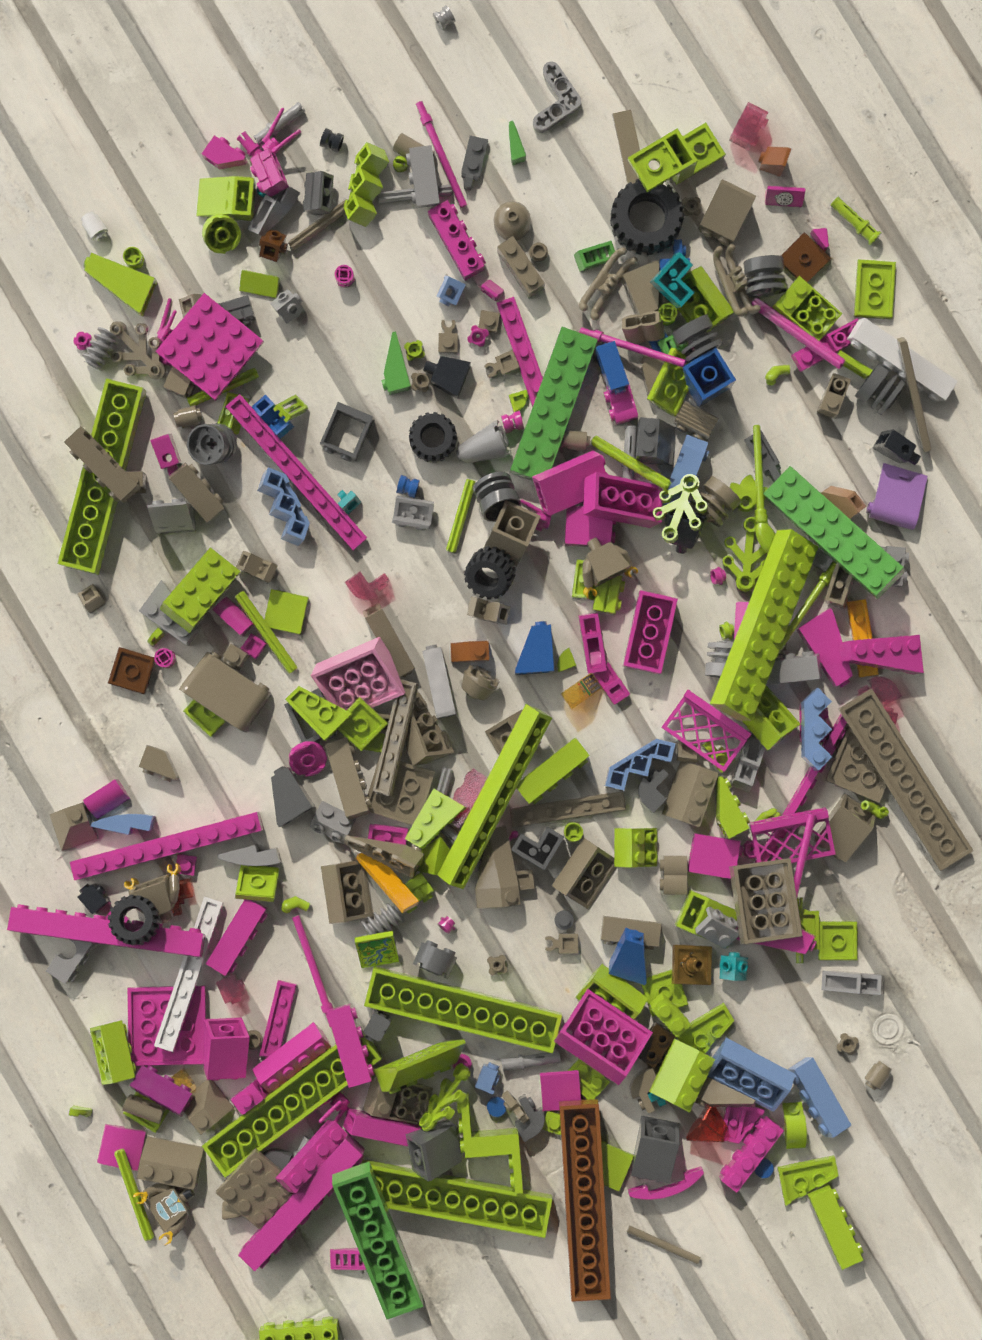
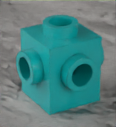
(733, 967)

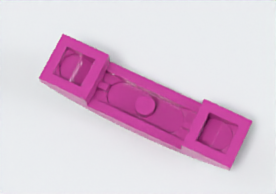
(690, 1175)

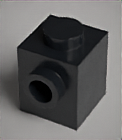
(93, 897)

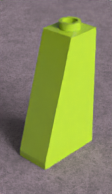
(123, 282)

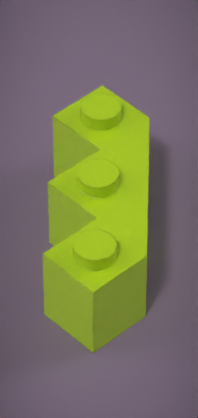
(365, 184)

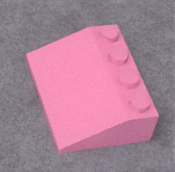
(357, 673)

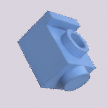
(457, 288)
(488, 1077)

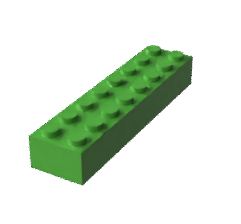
(553, 403)
(834, 532)
(377, 1240)

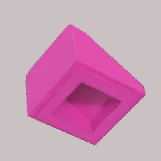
(820, 237)
(492, 290)

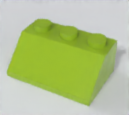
(705, 300)
(771, 721)
(614, 991)
(112, 1052)
(682, 1075)

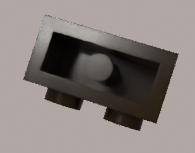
(657, 1045)

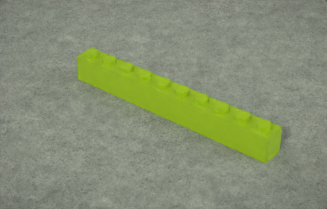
(494, 796)

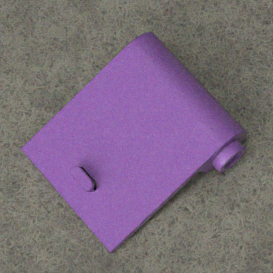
(898, 497)

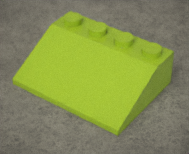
(418, 1065)

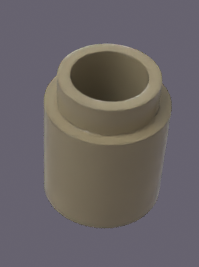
(187, 416)
(576, 440)
(877, 1075)

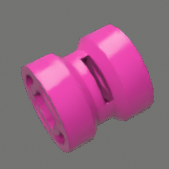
(344, 279)
(508, 423)
(166, 660)

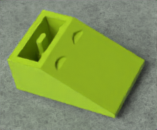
(227, 196)
(807, 308)
(728, 814)
(694, 911)

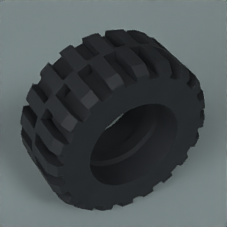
(646, 241)

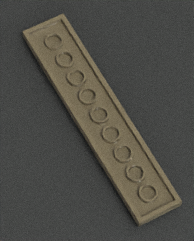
(905, 779)

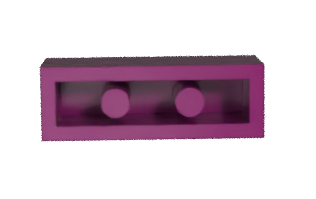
(162, 1090)

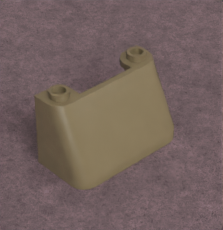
(225, 691)

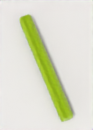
(631, 462)
(266, 632)
(132, 1188)

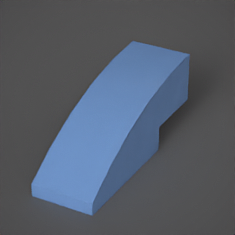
(126, 823)

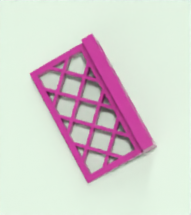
(715, 716)
(791, 821)

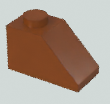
(774, 160)
(470, 651)

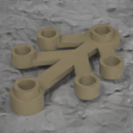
(140, 351)

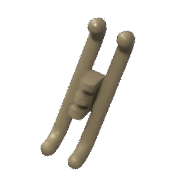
(606, 282)
(733, 282)

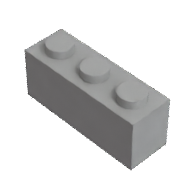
(423, 176)
(796, 668)

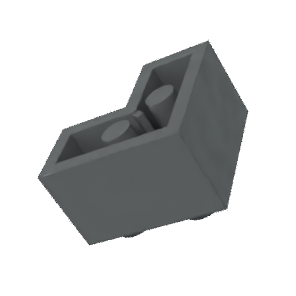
(540, 852)

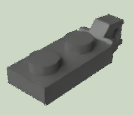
(473, 160)
(769, 460)

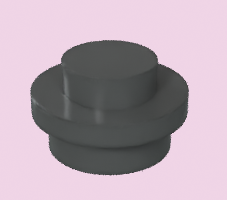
(563, 920)

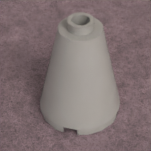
(485, 445)

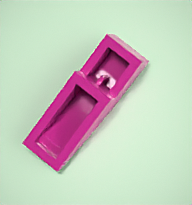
(592, 642)

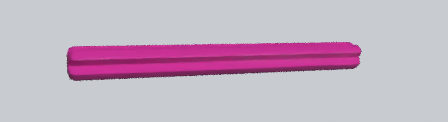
(799, 334)

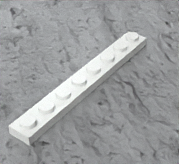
(187, 978)

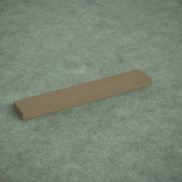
(914, 394)
(395, 739)
(567, 809)

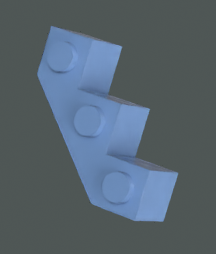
(688, 462)
(285, 505)
(814, 729)
(638, 762)

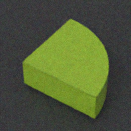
(518, 400)
(156, 636)
(565, 660)
(77, 1110)

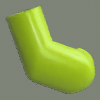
(774, 373)
(875, 809)
(768, 814)
(294, 902)

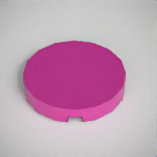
(307, 758)

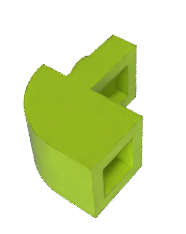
(795, 1125)

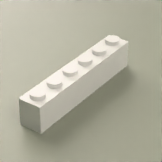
(884, 348)

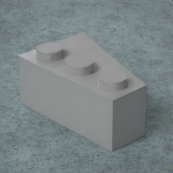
(151, 610)

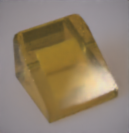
(182, 1077)

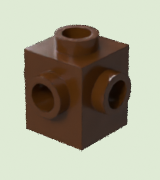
(272, 245)

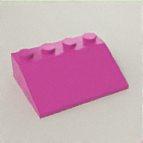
(603, 1037)

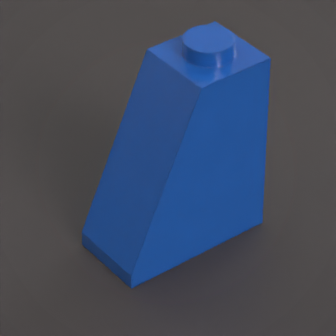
(612, 367)
(629, 957)

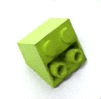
(635, 847)

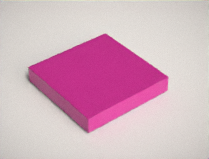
(559, 1087)

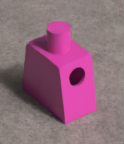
(162, 446)
(249, 1097)

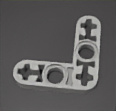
(562, 103)

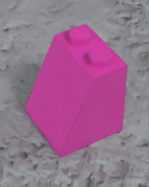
(225, 1048)

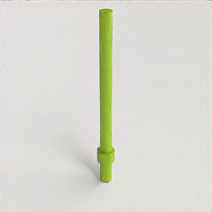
(824, 580)

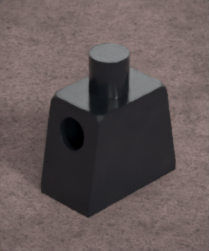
(448, 374)
(896, 447)
(686, 536)

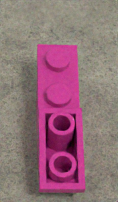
(835, 341)

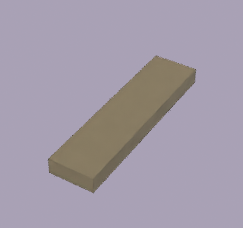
(627, 141)

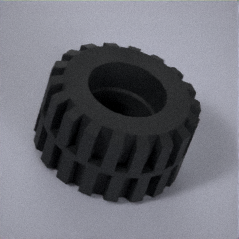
(428, 421)
(486, 585)
(118, 914)

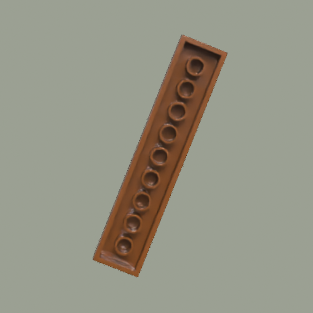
(584, 1200)

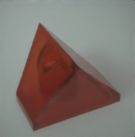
(708, 1127)

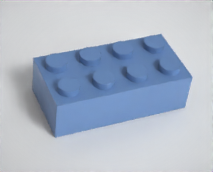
(751, 1074)

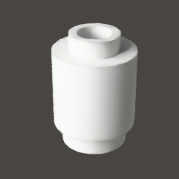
(94, 226)

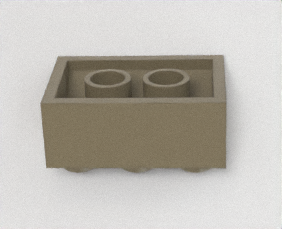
(690, 793)
(585, 873)
(346, 892)
(170, 1163)

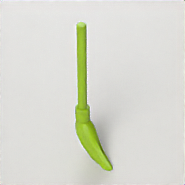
(763, 530)

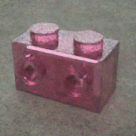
(748, 126)

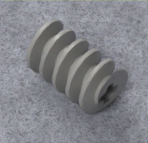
(100, 348)
(384, 920)

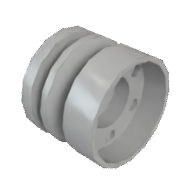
(723, 648)

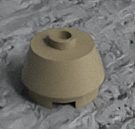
(479, 683)

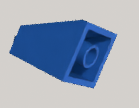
(708, 377)
(537, 651)

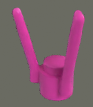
(272, 143)
(164, 331)
(544, 520)
(339, 1102)

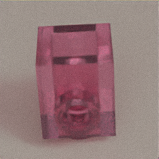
(231, 988)

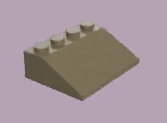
(765, 901)

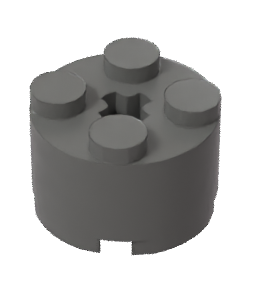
(435, 959)

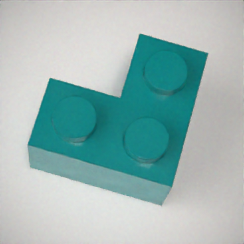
(669, 280)

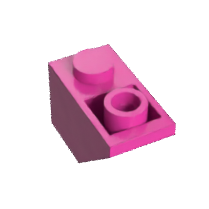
(222, 155)

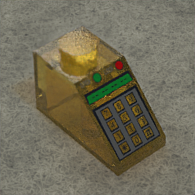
(581, 691)

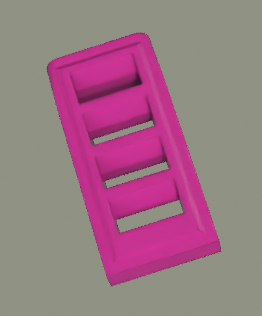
(350, 1266)

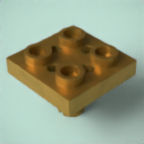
(699, 964)

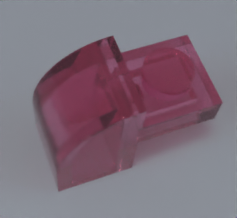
(366, 591)
(883, 688)

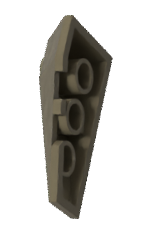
(424, 737)
(396, 856)
(497, 876)

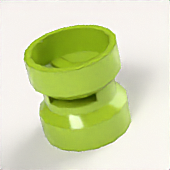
(130, 256)
(668, 317)
(575, 833)

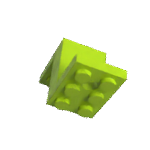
(676, 157)
(490, 1143)

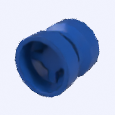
(407, 486)

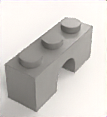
(66, 968)

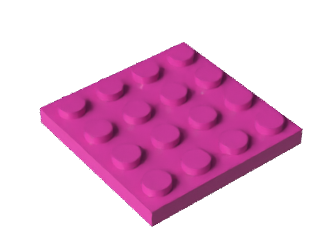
(209, 346)
(145, 1018)

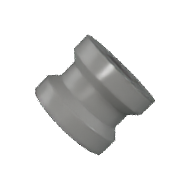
(444, 17)

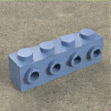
(819, 1098)

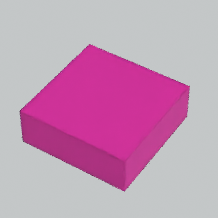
(253, 646)

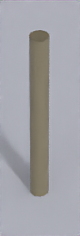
(663, 1244)

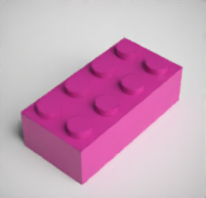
(621, 500)
(650, 632)

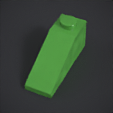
(395, 372)

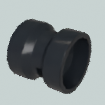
(331, 140)

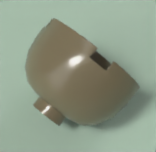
(512, 220)

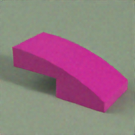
(612, 684)

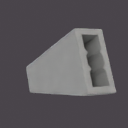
(438, 682)

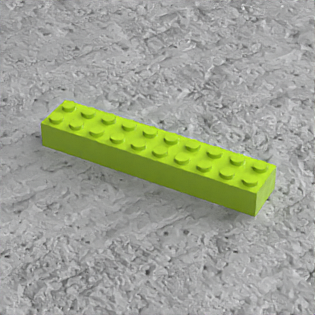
(93, 506)
(764, 625)
(463, 1009)
(281, 1109)
(464, 1200)

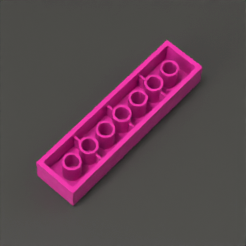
(298, 1207)

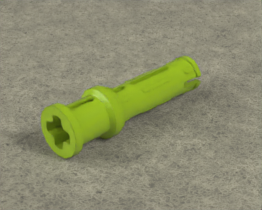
(862, 226)

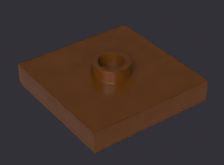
(805, 258)
(131, 670)

